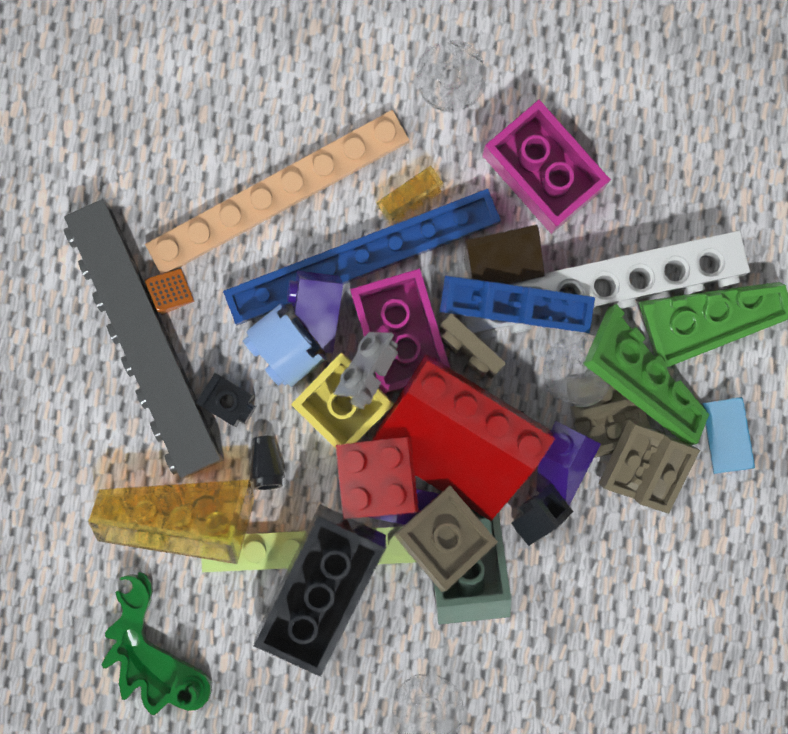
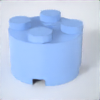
(284, 347)

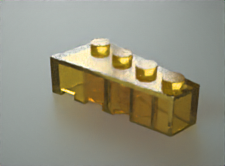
(178, 519)

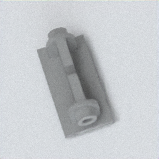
(374, 354)

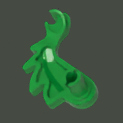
(143, 664)

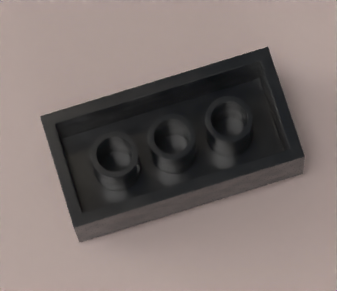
(320, 590)

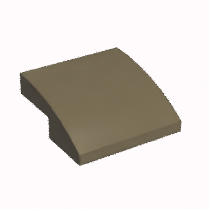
(607, 420)
(649, 466)

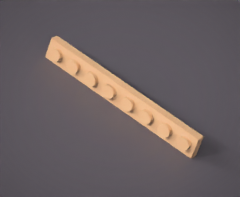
(277, 193)

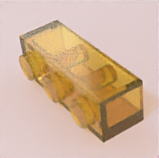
(410, 195)

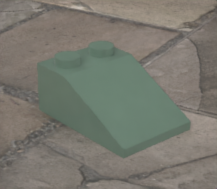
(482, 590)

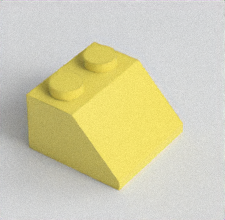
(335, 415)

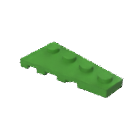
(704, 321)
(641, 377)

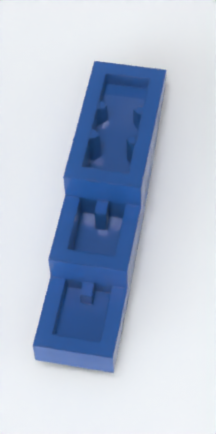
(517, 304)

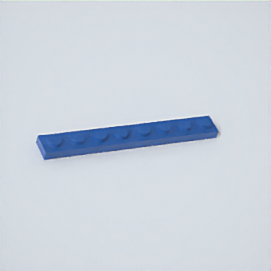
(368, 253)

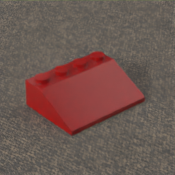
(465, 437)

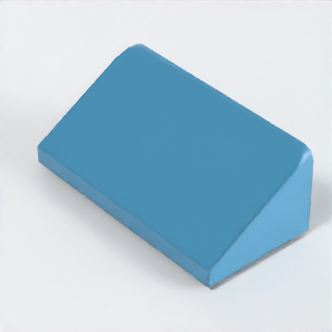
(728, 436)

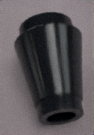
(266, 465)

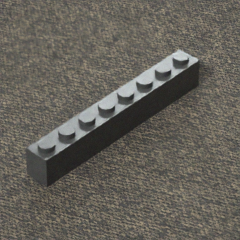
(143, 339)

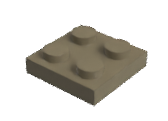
(459, 337)
(445, 539)

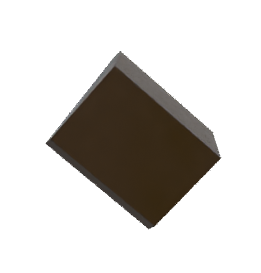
(505, 256)

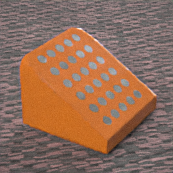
(169, 291)

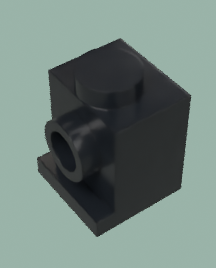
(216, 390)
(541, 515)

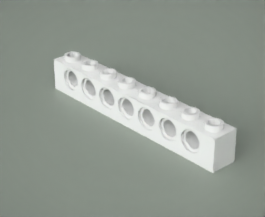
(723, 250)

